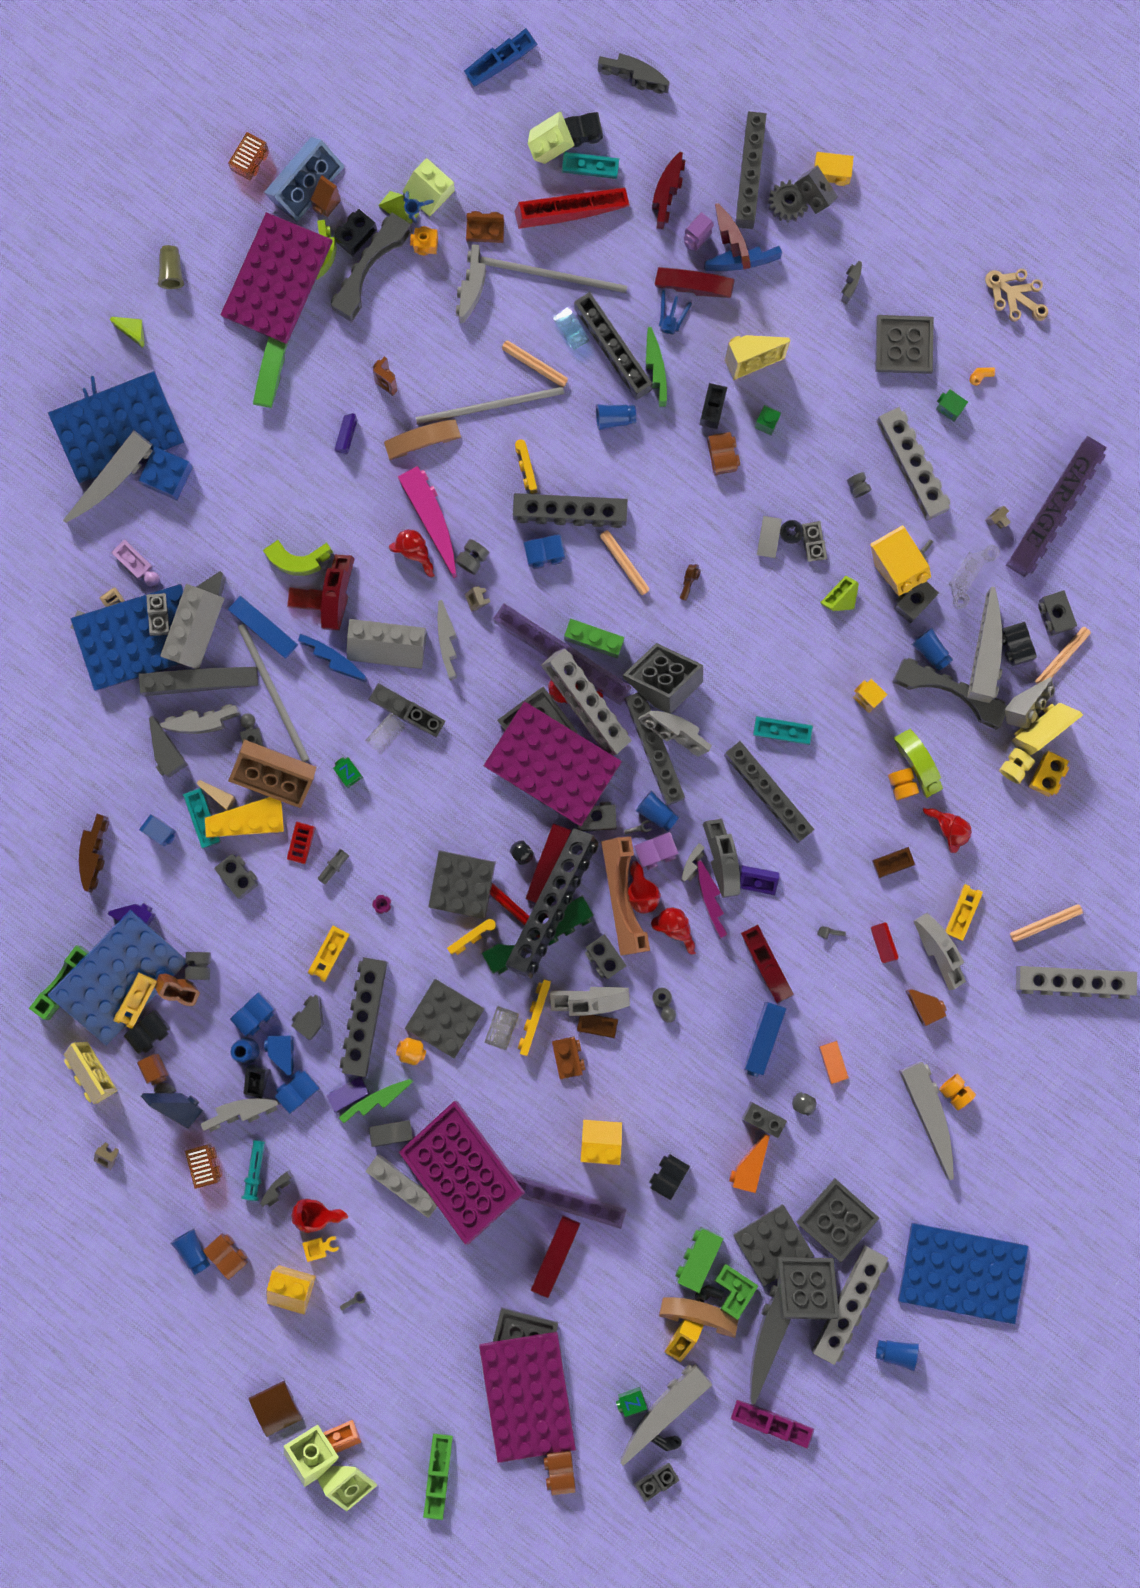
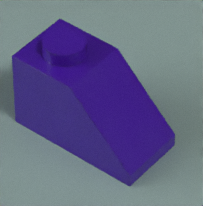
(142, 911)

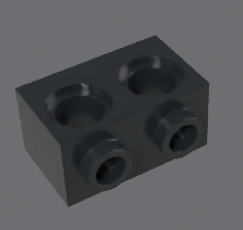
(359, 234)
(713, 406)

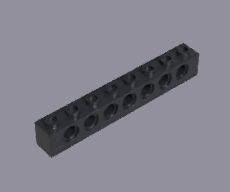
(551, 892)

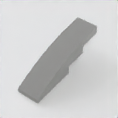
(446, 633)

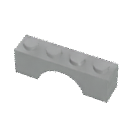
(401, 1185)

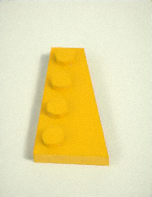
(252, 818)

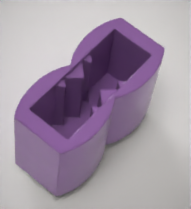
(698, 232)
(656, 850)

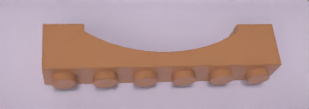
(617, 858)

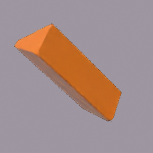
(833, 1062)
(343, 1436)

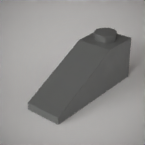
(165, 752)

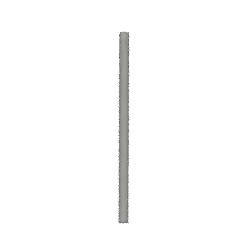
(554, 274)
(489, 405)
(273, 693)

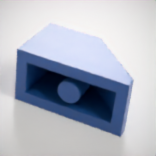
(158, 830)
(281, 1052)

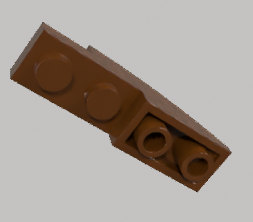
(89, 861)

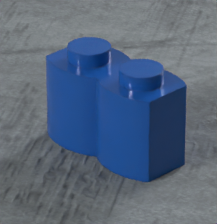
(544, 551)
(253, 1014)
(297, 1091)

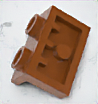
(485, 227)
(384, 377)
(567, 1057)

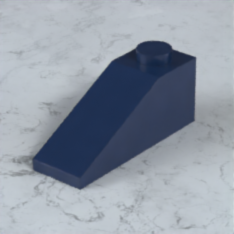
(175, 1106)

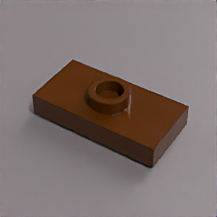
(893, 862)
(597, 1025)

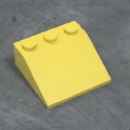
(753, 353)
(1045, 728)
(89, 1072)

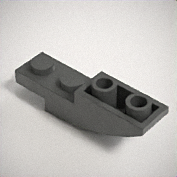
(641, 73)
(407, 710)
(725, 858)

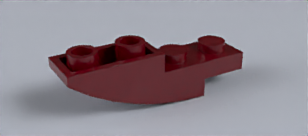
(667, 187)
(334, 592)
(767, 964)

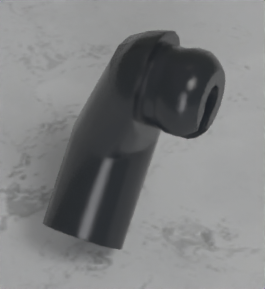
(707, 1292)
(668, 1443)

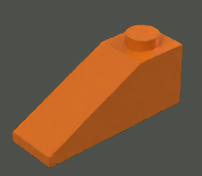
(749, 1168)

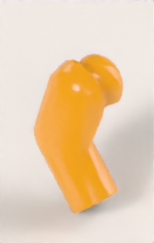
(979, 373)

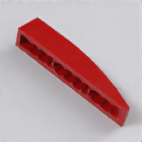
(569, 207)

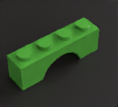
(44, 1005)

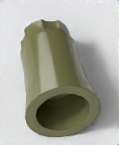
(169, 268)

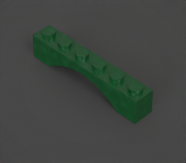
(575, 914)

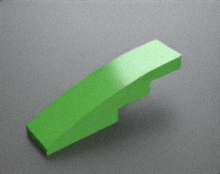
(655, 362)
(270, 373)
(383, 1097)
(438, 1476)

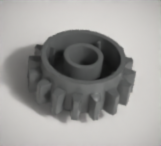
(783, 209)

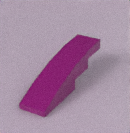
(709, 891)
(772, 1423)

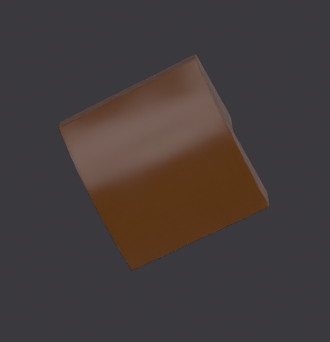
(275, 1408)

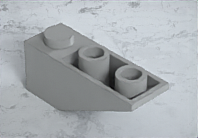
(1027, 705)

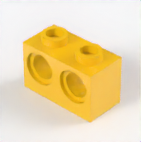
(869, 695)
(1045, 772)

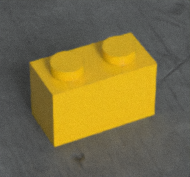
(835, 167)

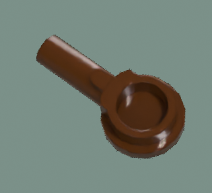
(692, 573)

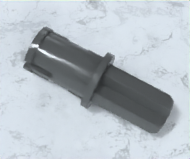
(333, 866)

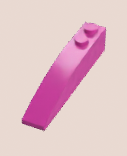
(429, 512)

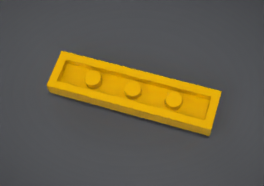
(531, 1025)

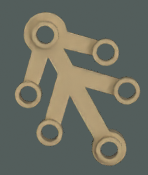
(1015, 293)

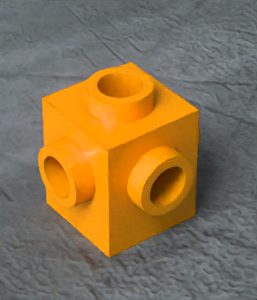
(424, 240)

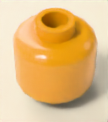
(410, 1051)

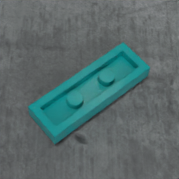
(590, 165)
(782, 730)
(199, 810)

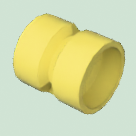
(1013, 771)

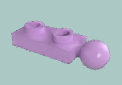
(135, 563)

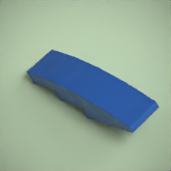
(500, 58)
(727, 262)
(263, 627)
(337, 662)

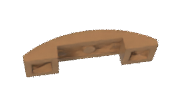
(422, 437)
(699, 1312)

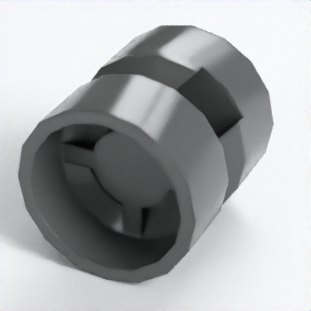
(467, 561)
(197, 965)

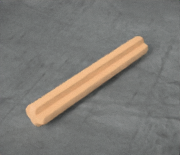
(534, 363)
(624, 562)
(1064, 655)
(1046, 923)

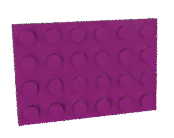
(276, 278)
(552, 764)
(461, 1172)
(527, 1397)

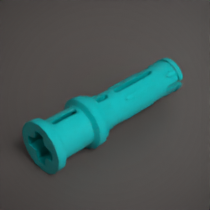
(258, 1146)

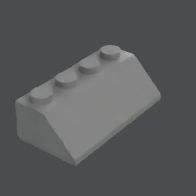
(192, 626)
(386, 643)

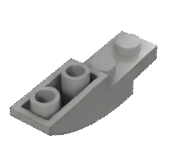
(472, 288)
(193, 723)
(674, 727)
(942, 947)
(591, 1002)
(245, 1108)

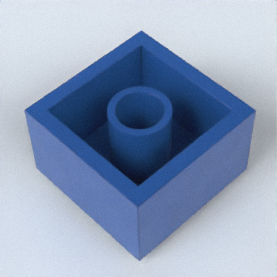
(165, 473)

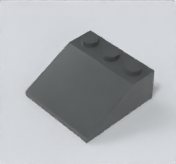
(664, 677)

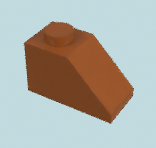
(325, 197)
(926, 1007)

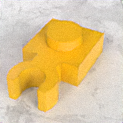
(317, 1249)

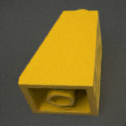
(900, 561)
(601, 1142)
(290, 1289)

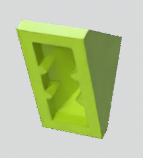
(394, 204)
(130, 327)
(842, 595)

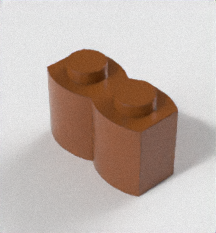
(722, 453)
(181, 990)
(153, 1069)
(226, 1256)
(560, 1473)

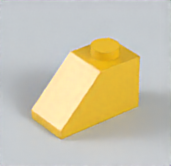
(683, 1339)

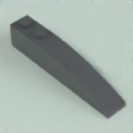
(197, 680)
(767, 1343)

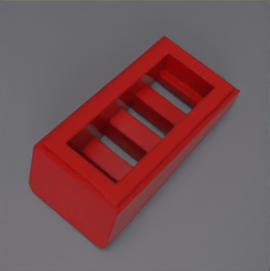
(294, 841)

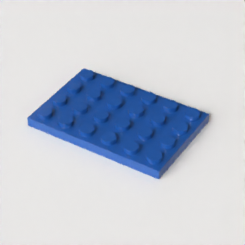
(101, 423)
(118, 640)
(105, 975)
(963, 1273)

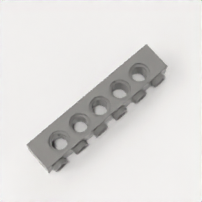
(929, 507)
(588, 714)
(1126, 980)
(867, 1257)

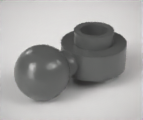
(668, 1014)

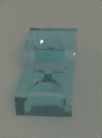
(571, 328)

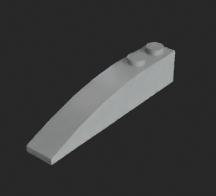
(115, 472)
(988, 652)
(929, 1109)
(668, 1407)

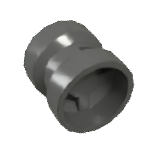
(859, 485)

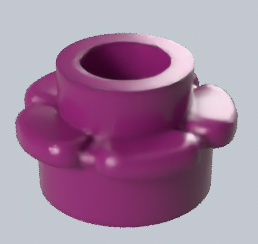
(381, 899)

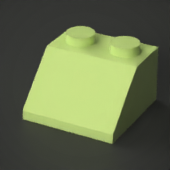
(549, 139)
(429, 184)
(310, 1455)

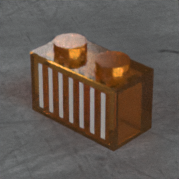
(248, 156)
(203, 1165)

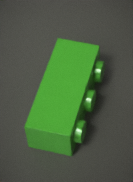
(594, 638)
(698, 1259)

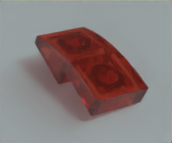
(304, 599)

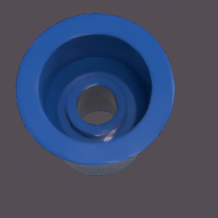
(614, 415)
(932, 649)
(657, 811)
(251, 1047)
(191, 1251)
(898, 1353)

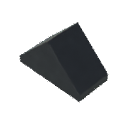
(255, 1080)

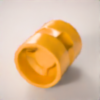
(903, 783)
(952, 1087)

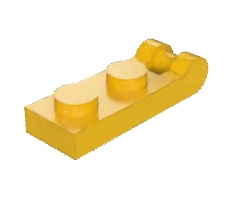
(525, 466)
(963, 912)
(473, 936)
(329, 952)
(135, 1000)

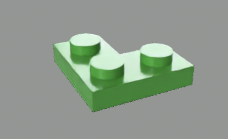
(740, 1290)

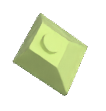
(345, 1485)

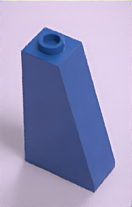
(764, 1039)

